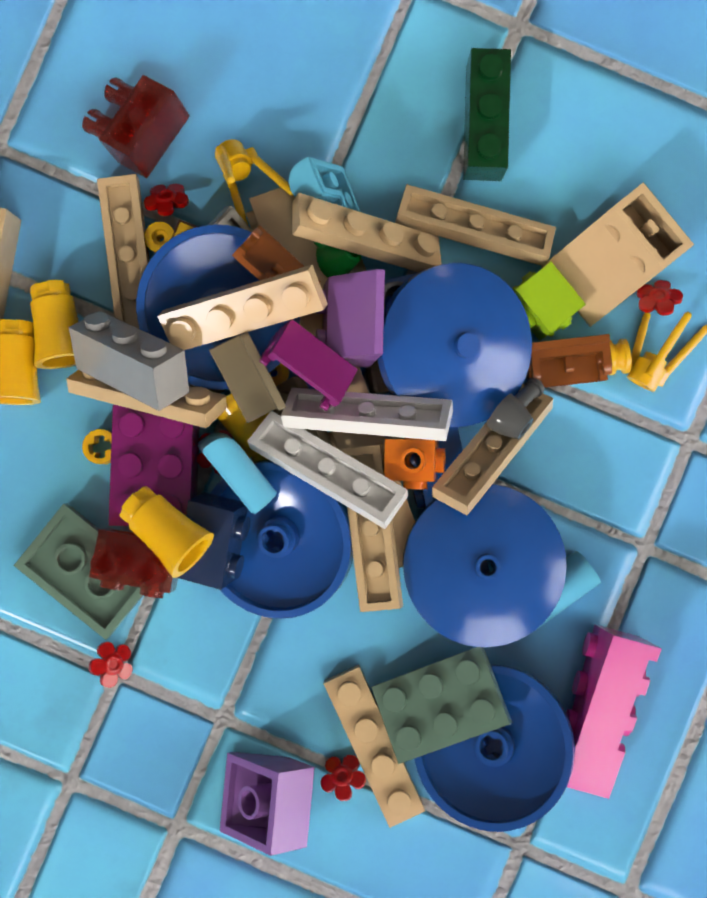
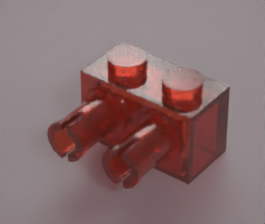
(143, 125)
(126, 560)

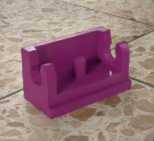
(311, 362)

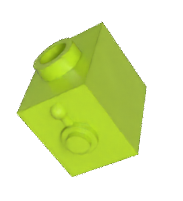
(548, 300)

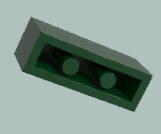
(487, 114)

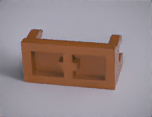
(265, 256)
(571, 361)

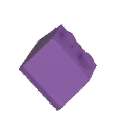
(354, 316)
(267, 801)

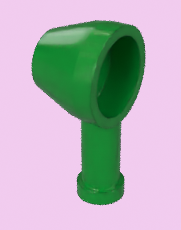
(334, 260)

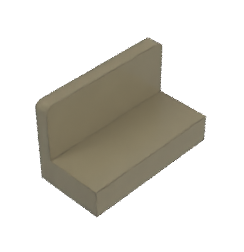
(247, 377)

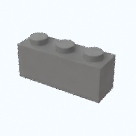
(130, 360)

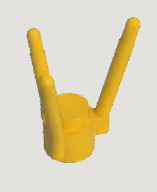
(236, 166)
(649, 370)

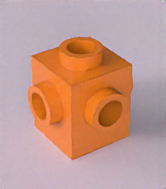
(399, 465)

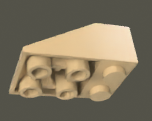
(621, 252)

